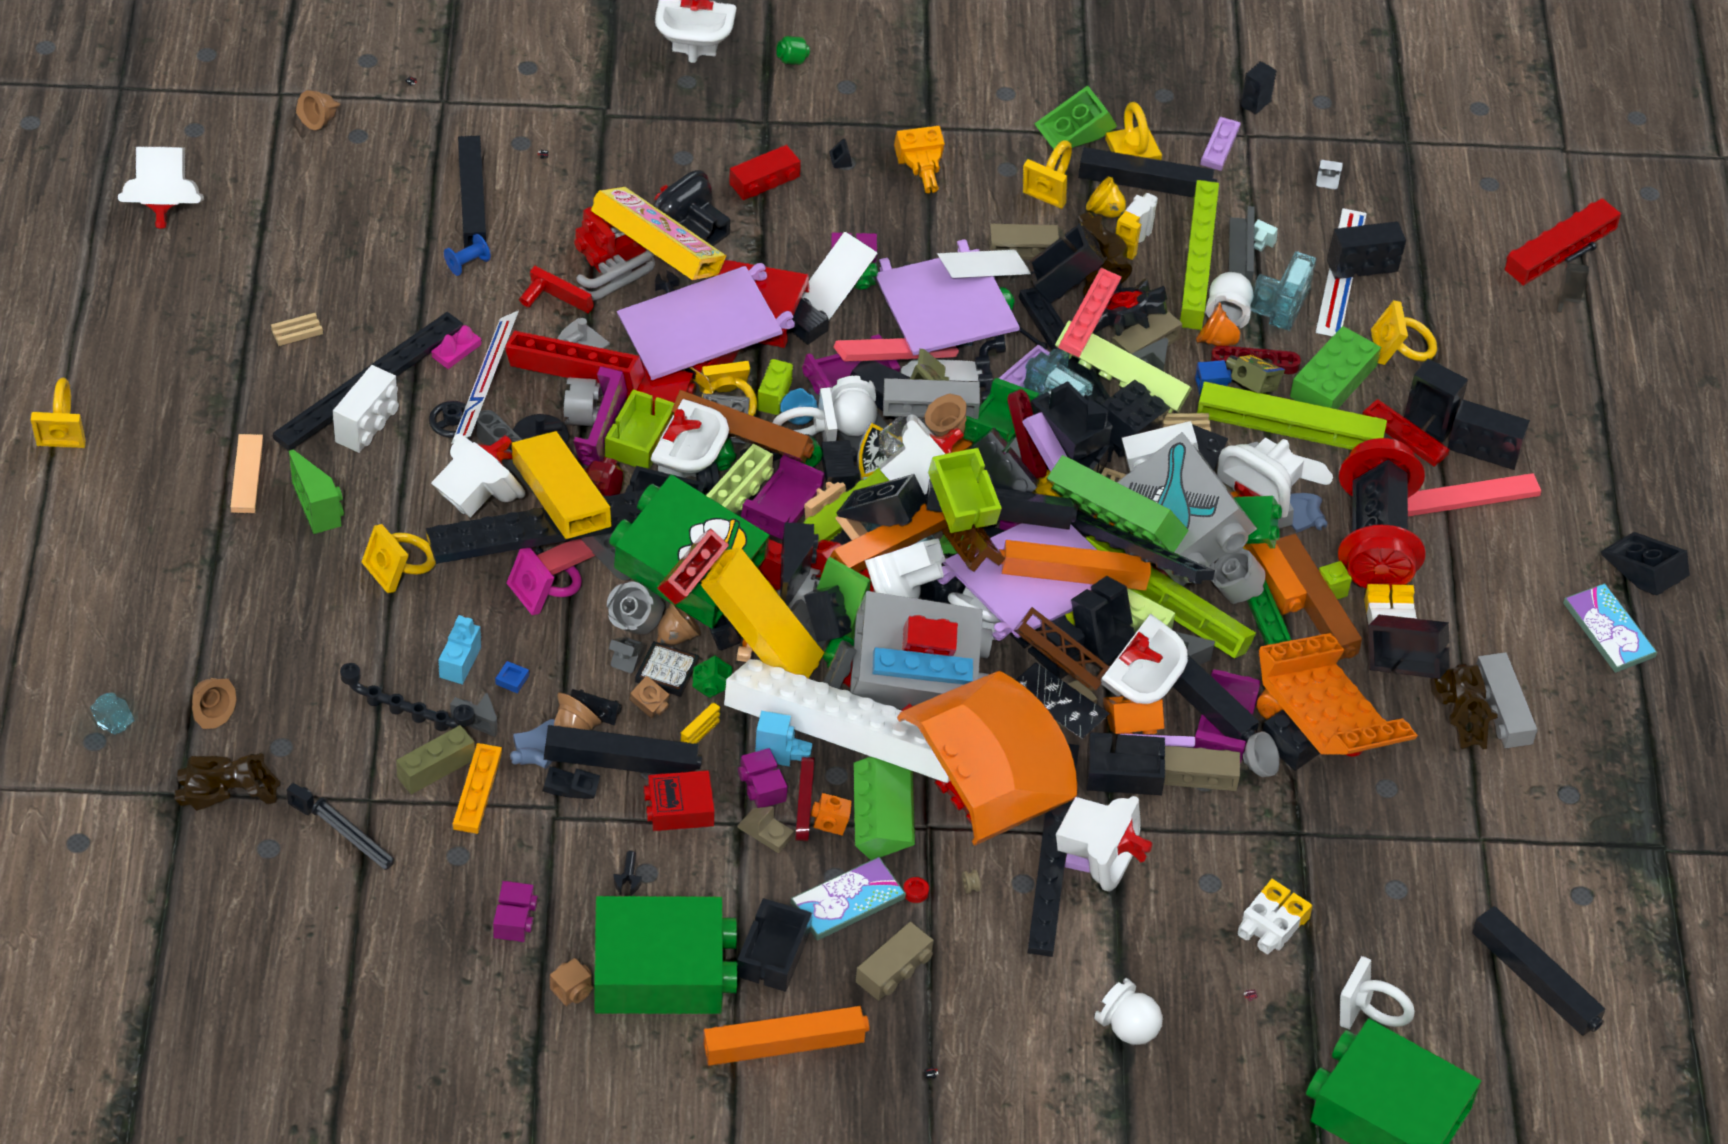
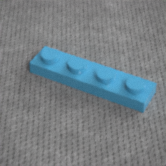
(922, 666)

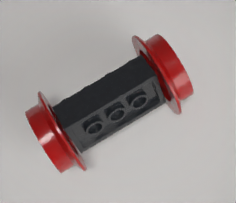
(1381, 479)

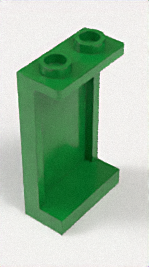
(995, 413)
(1264, 514)

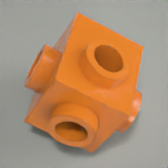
(831, 814)

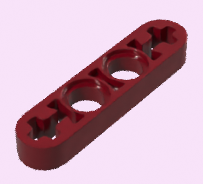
(1275, 355)
(1020, 410)
(804, 800)

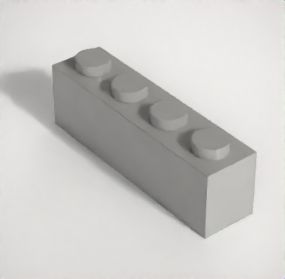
(913, 397)
(1504, 695)

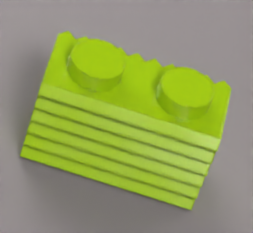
(774, 386)

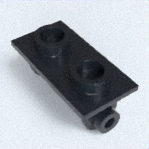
(603, 708)

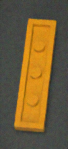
(477, 788)

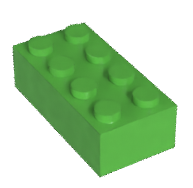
(1336, 370)

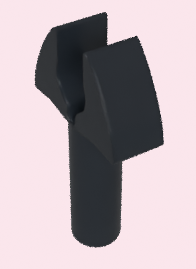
(668, 286)
(628, 875)

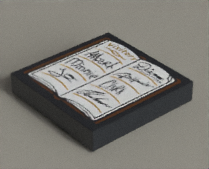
(668, 667)

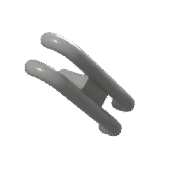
(618, 273)

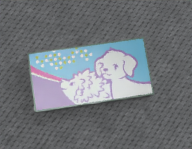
(1610, 627)
(849, 897)

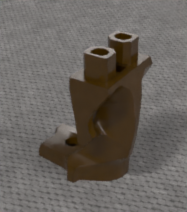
(1112, 248)
(1467, 690)
(209, 786)

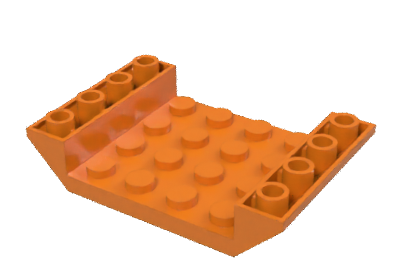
(1323, 699)

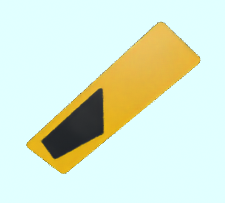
(699, 378)

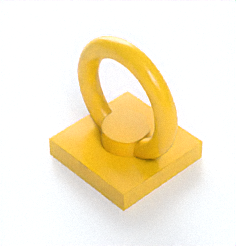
(1134, 140)
(1044, 181)
(1391, 332)
(729, 377)
(59, 427)
(387, 558)

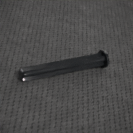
(352, 833)

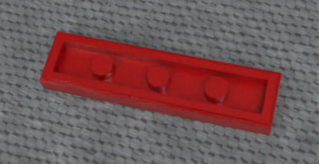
(1408, 433)

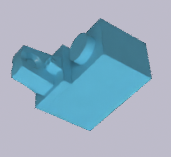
(460, 650)
(778, 735)

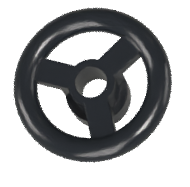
(451, 416)

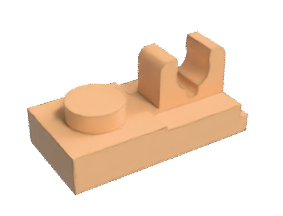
(823, 498)

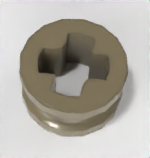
(971, 881)

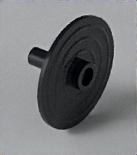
(540, 424)

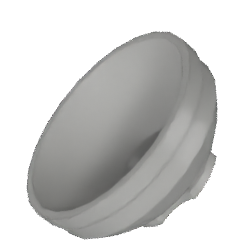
(1261, 754)

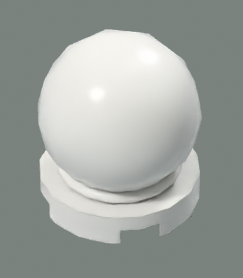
(1235, 296)
(854, 405)
(1132, 1015)

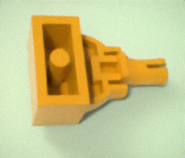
(922, 152)

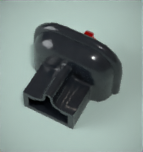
(690, 205)

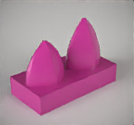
(456, 347)

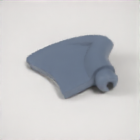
(1307, 512)
(531, 746)

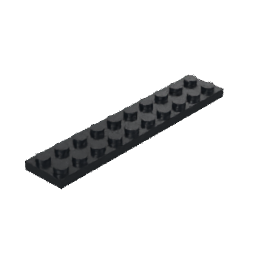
(516, 530)

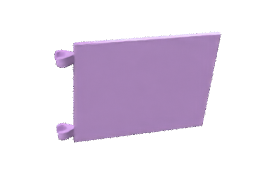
(941, 309)
(702, 321)
(1012, 596)

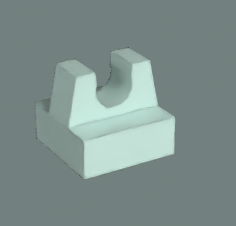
(1264, 235)

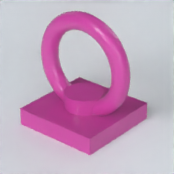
(533, 581)

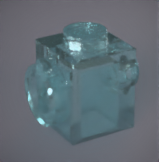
(112, 713)

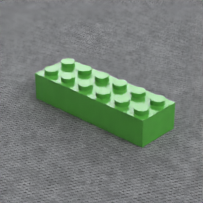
(1116, 504)

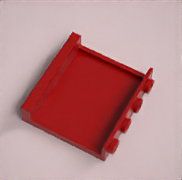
(780, 290)

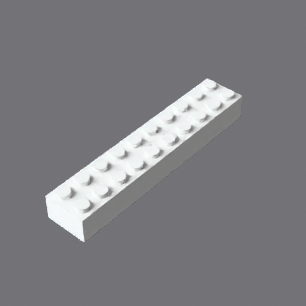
(832, 716)

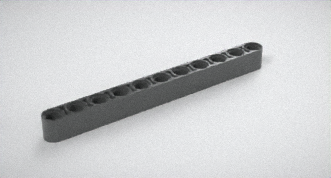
(490, 430)

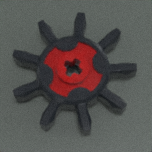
(1132, 307)

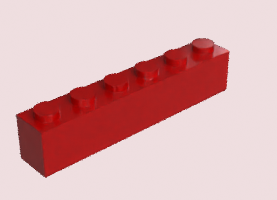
(1562, 241)
(570, 358)

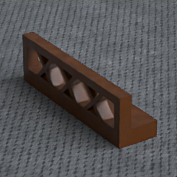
(980, 544)
(1056, 655)

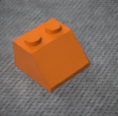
(1132, 717)

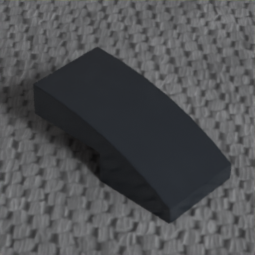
(572, 785)

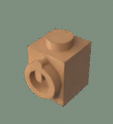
(650, 697)
(571, 982)

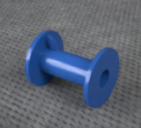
(478, 249)

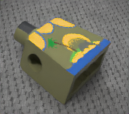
(1255, 373)

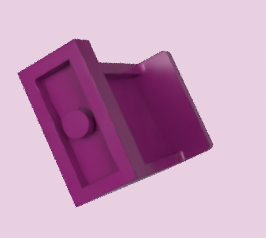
(829, 369)
(615, 394)
(783, 497)
(1245, 691)

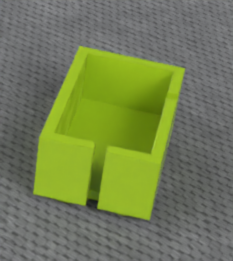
(637, 430)
(959, 494)

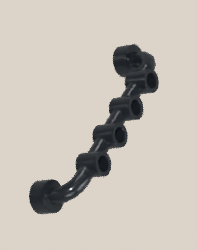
(983, 363)
(462, 714)

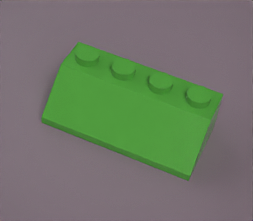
(883, 807)

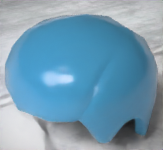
(796, 399)

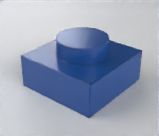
(512, 677)

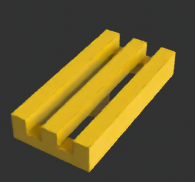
(701, 725)

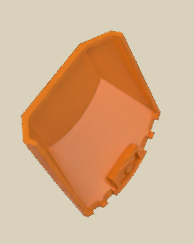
(998, 752)

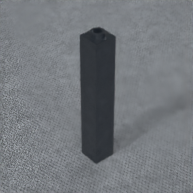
(1142, 172)
(471, 188)
(1024, 507)
(1215, 702)
(620, 751)
(1539, 971)

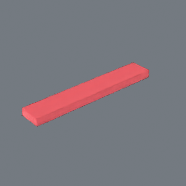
(1089, 312)
(883, 350)
(1473, 494)

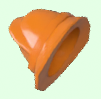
(1219, 329)

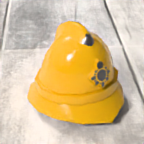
(1107, 200)

